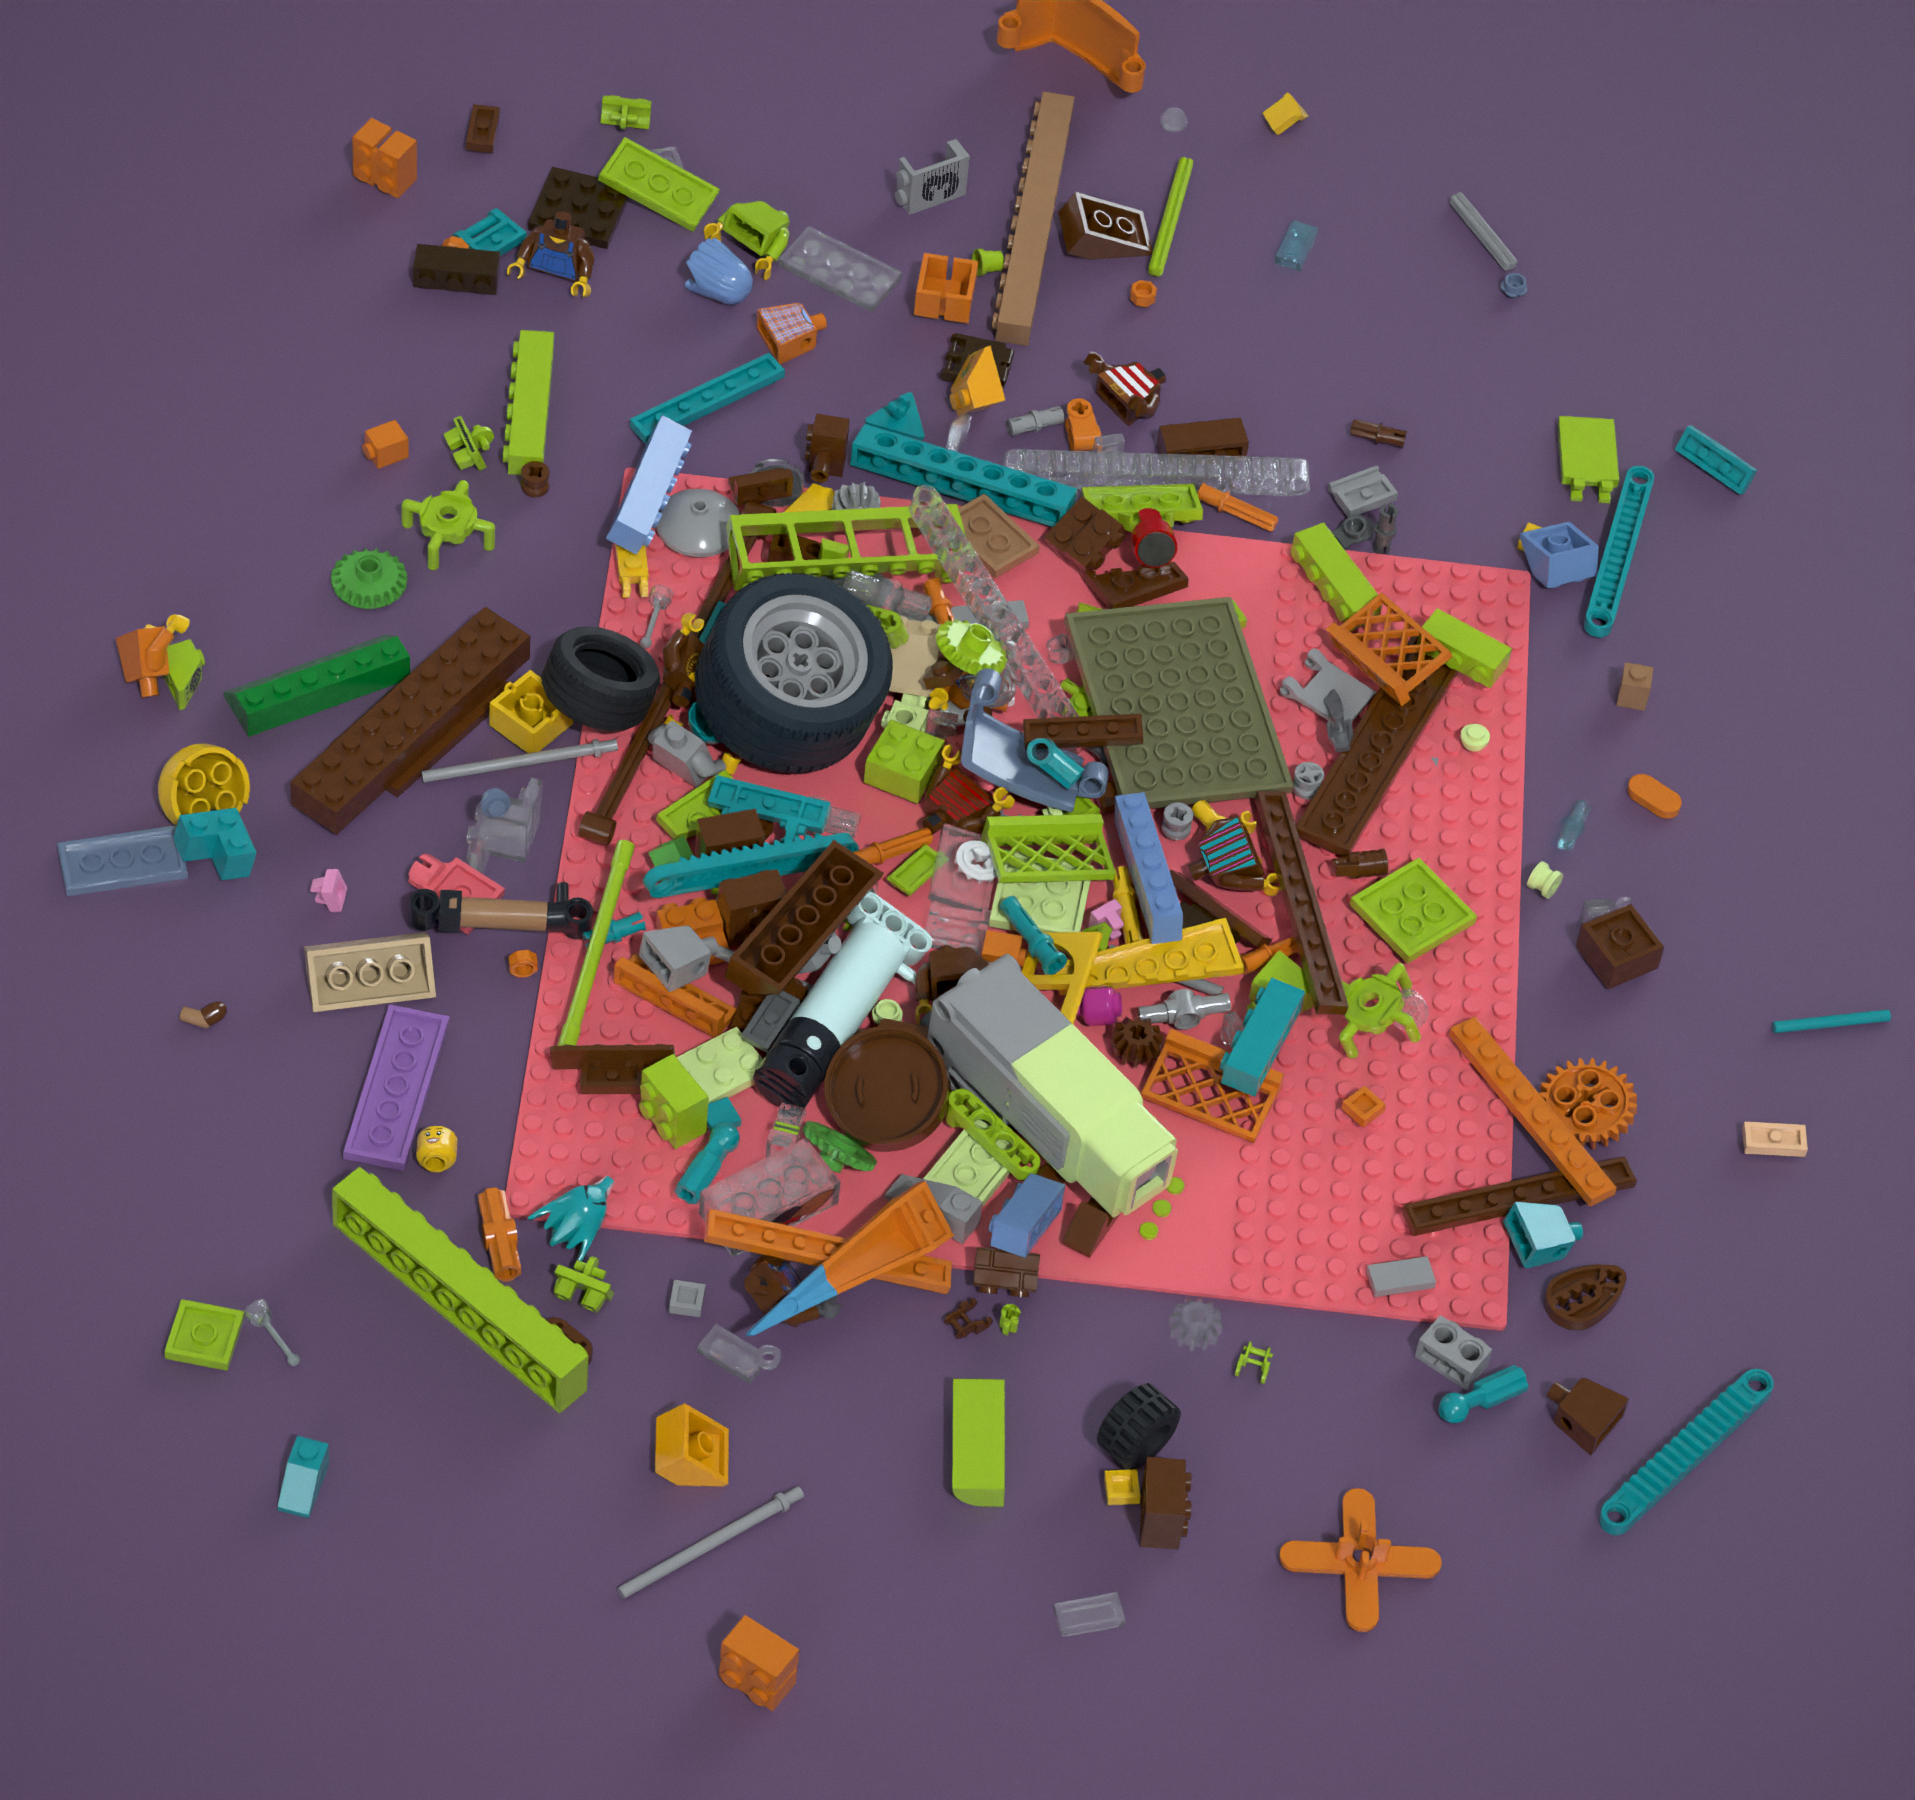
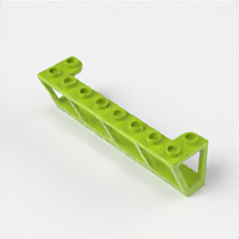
(830, 521)

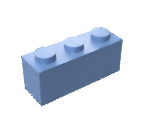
(1026, 1215)

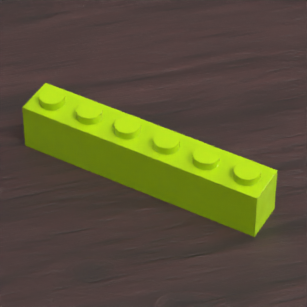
(530, 398)

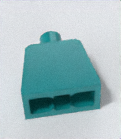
(1541, 1233)

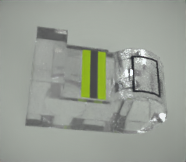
(786, 1128)

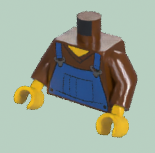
(559, 251)

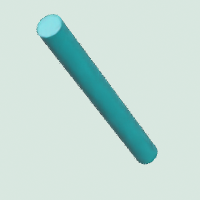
(1831, 1021)

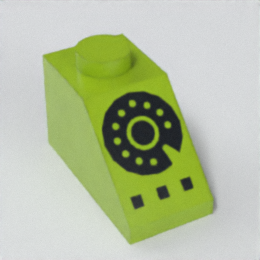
(184, 671)

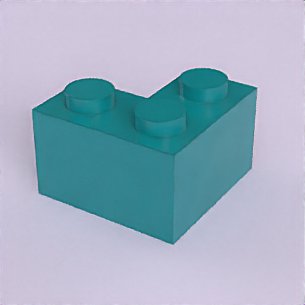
(219, 837)

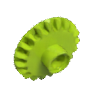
(970, 646)

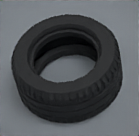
(600, 678)

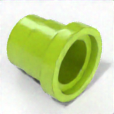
(989, 261)

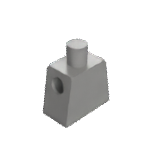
(677, 955)

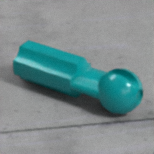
(707, 1163)
(1486, 1393)

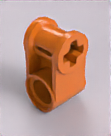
(1081, 425)

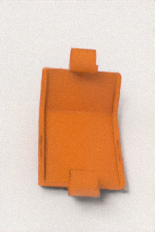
(1082, 27)

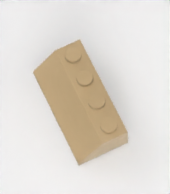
(370, 971)

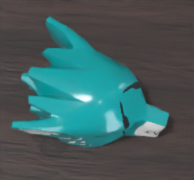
(577, 1215)

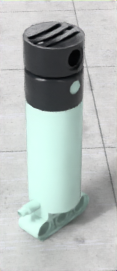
(841, 1000)

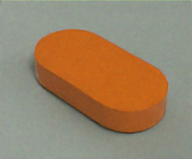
(1654, 796)

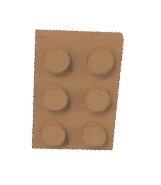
(995, 536)

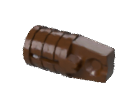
(1361, 864)

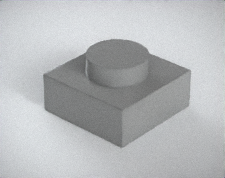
(687, 1298)

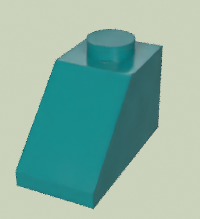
(303, 1476)

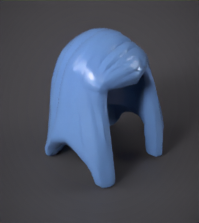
(718, 273)

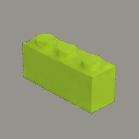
(1472, 650)

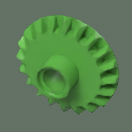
(369, 579)
(838, 1148)

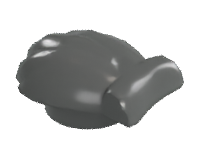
(1354, 530)

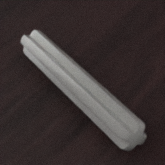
(1483, 231)

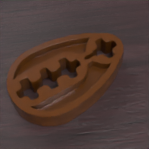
(1589, 1280)

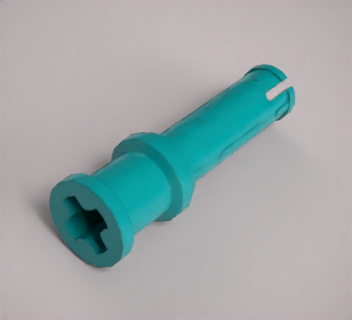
(1039, 944)

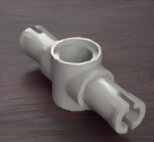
(1185, 1008)

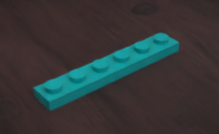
(711, 395)

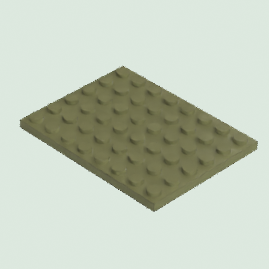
(1196, 696)

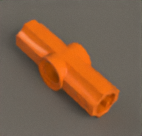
(499, 1234)

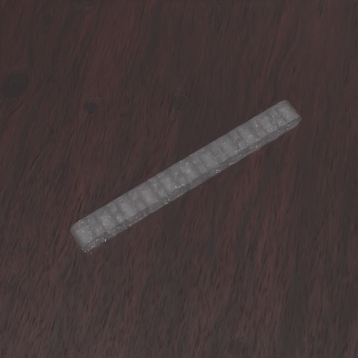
(1225, 473)
(993, 607)

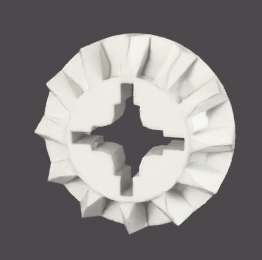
(980, 852)

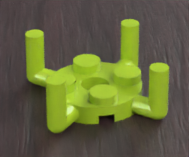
(448, 530)
(1383, 1014)

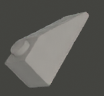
(958, 1207)

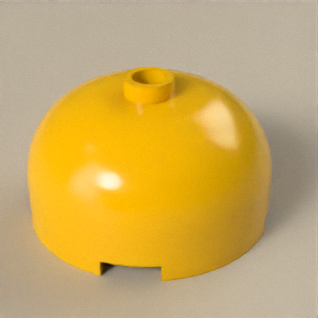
(202, 780)

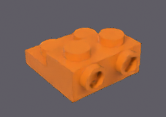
(700, 915)

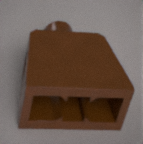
(1587, 1412)

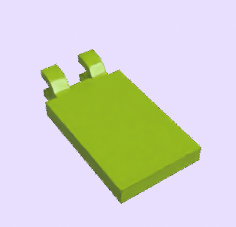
(1588, 455)

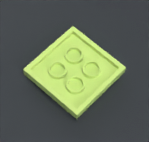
(1051, 905)

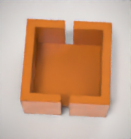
(389, 166)
(946, 297)
(758, 1663)

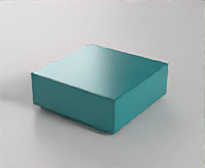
(722, 1112)

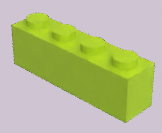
(1332, 571)

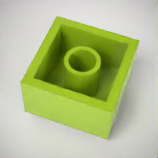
(903, 761)
(673, 1102)

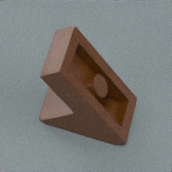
(1088, 1227)

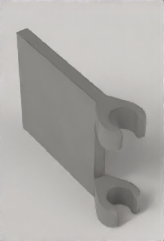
(1350, 690)

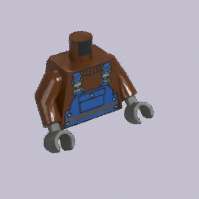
(773, 1280)

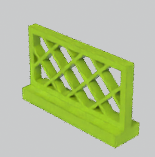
(1045, 832)

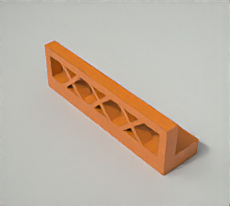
(685, 1003)

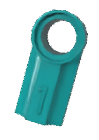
(1057, 763)

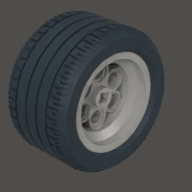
(805, 639)

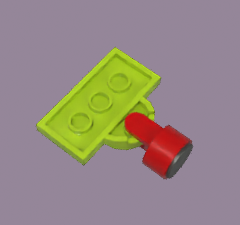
(1149, 515)

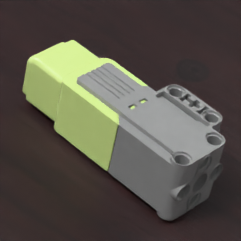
(1051, 1086)

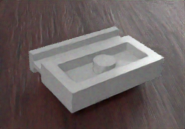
(1363, 491)

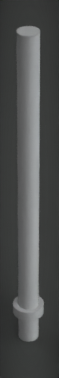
(594, 748)
(780, 1503)

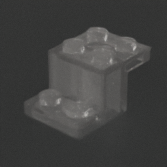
(508, 834)

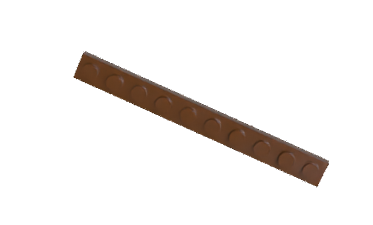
(1301, 903)

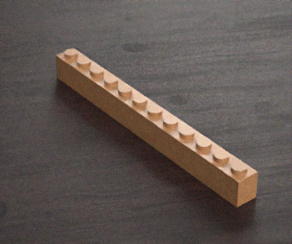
(1034, 220)

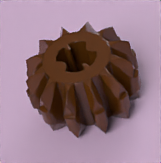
(1136, 1041)

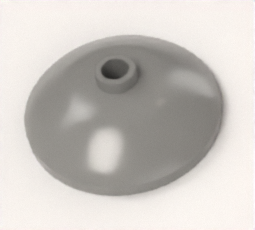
(696, 522)

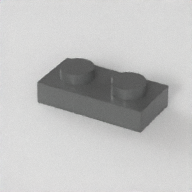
(770, 1020)

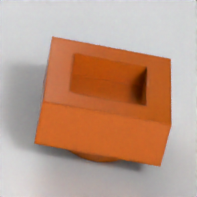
(1363, 1106)

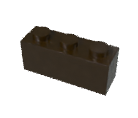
(456, 269)

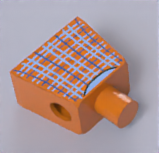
(789, 330)

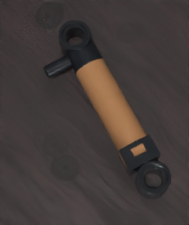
(458, 911)

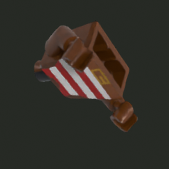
(1127, 388)

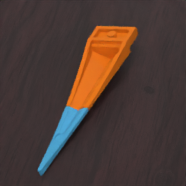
(893, 1236)

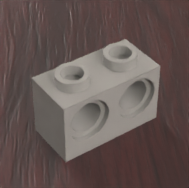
(1450, 1356)

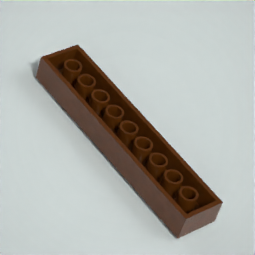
(410, 720)

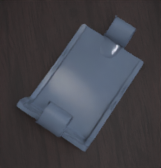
(999, 755)

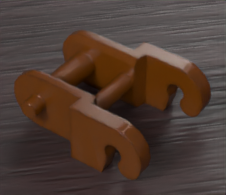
(974, 1326)

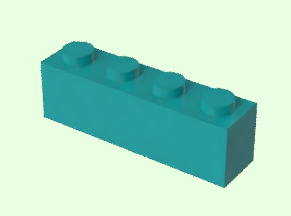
(1262, 1037)

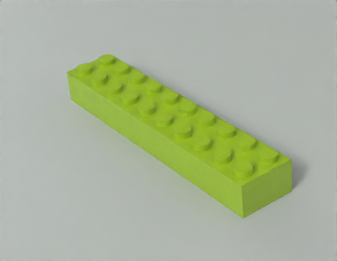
(460, 1289)

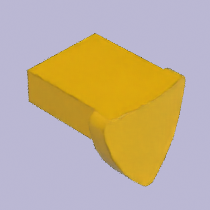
(1284, 114)

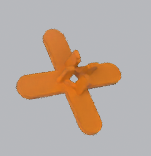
(1360, 1576)

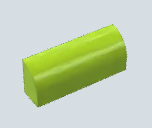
(979, 1441)

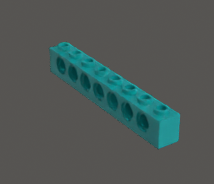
(961, 475)

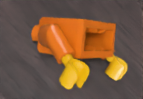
(145, 653)

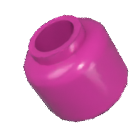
(1100, 1005)

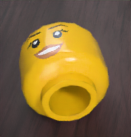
(436, 1148)

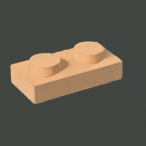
(1774, 1139)

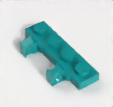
(791, 810)

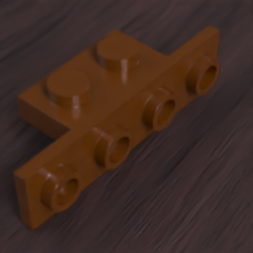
(609, 1067)

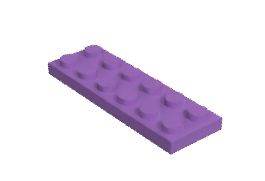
(396, 1088)

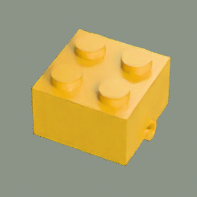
(527, 714)

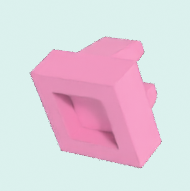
(330, 890)
(1111, 915)

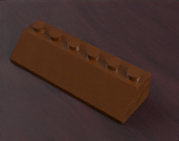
(802, 921)

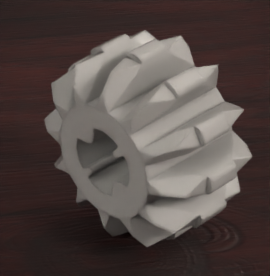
(855, 497)

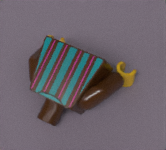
(1232, 857)

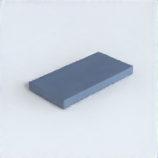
(120, 861)

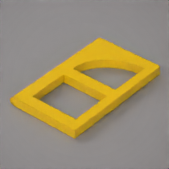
(1083, 950)

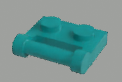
(499, 238)

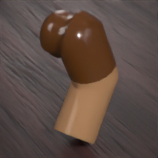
(206, 1016)

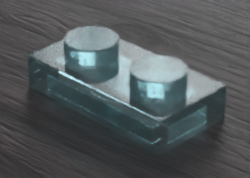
(1296, 245)

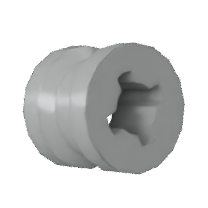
(1312, 774)
(1171, 824)

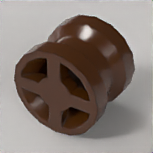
(535, 479)

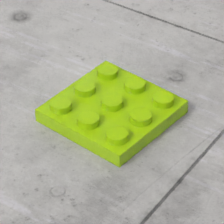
(1413, 910)

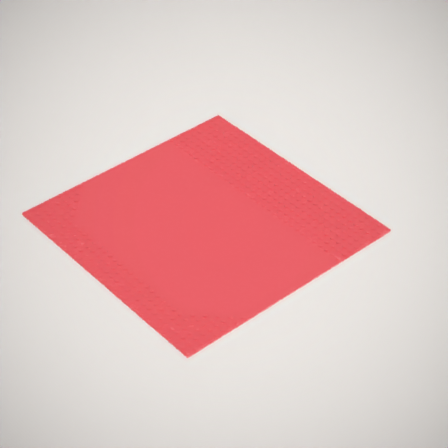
(1257, 1219)

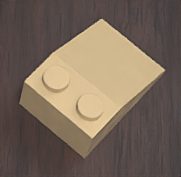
(915, 658)

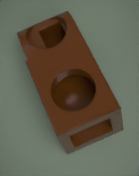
(781, 550)

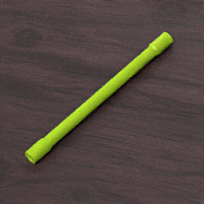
(619, 866)

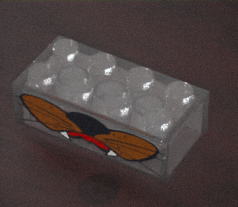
(777, 1189)

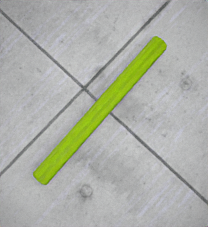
(1170, 216)

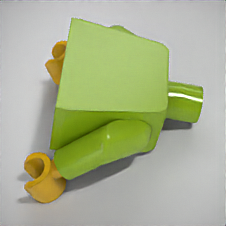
(756, 227)

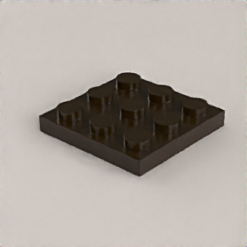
(589, 201)

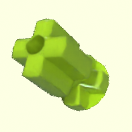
(1009, 1319)

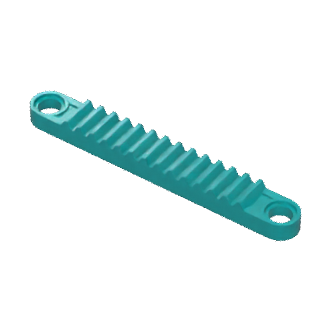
(1619, 551)
(708, 871)
(1685, 1451)

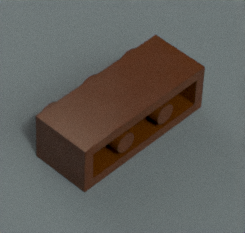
(1210, 437)

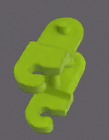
(1244, 1359)

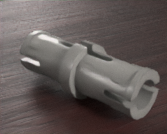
(1035, 421)

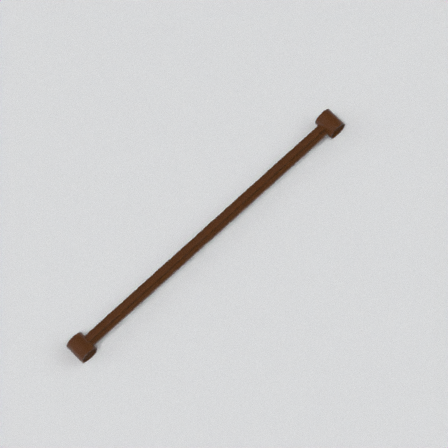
(600, 825)

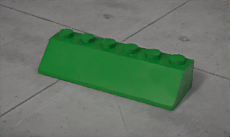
(319, 684)

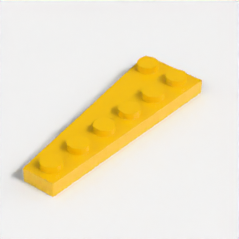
(1202, 953)

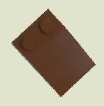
(1103, 229)

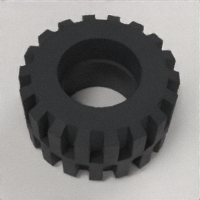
(1138, 1426)

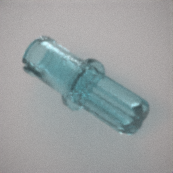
(1573, 825)

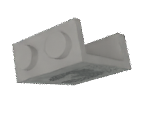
(934, 183)

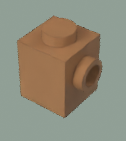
(1634, 686)

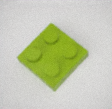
(204, 1334)

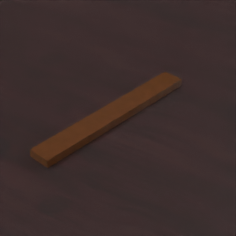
(1498, 1199)

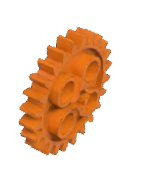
(1589, 1102)

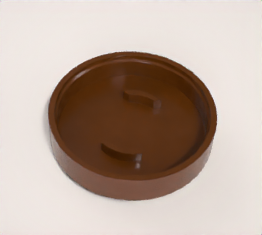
(887, 1088)

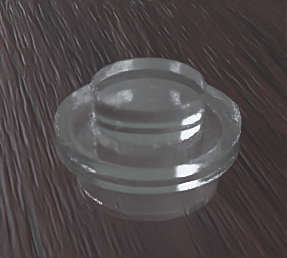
(1173, 120)

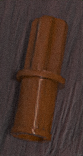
(1378, 433)

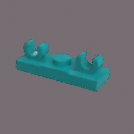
(1716, 459)

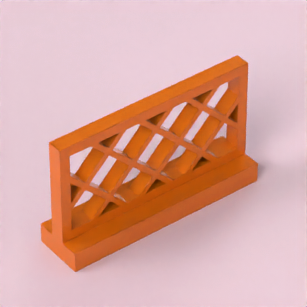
(1375, 667)
(1208, 1057)

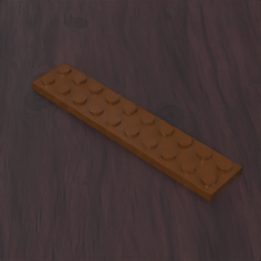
(1373, 762)

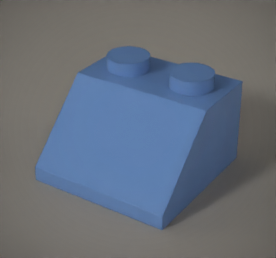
(1560, 554)

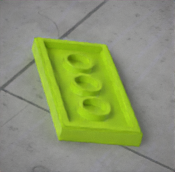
(658, 184)

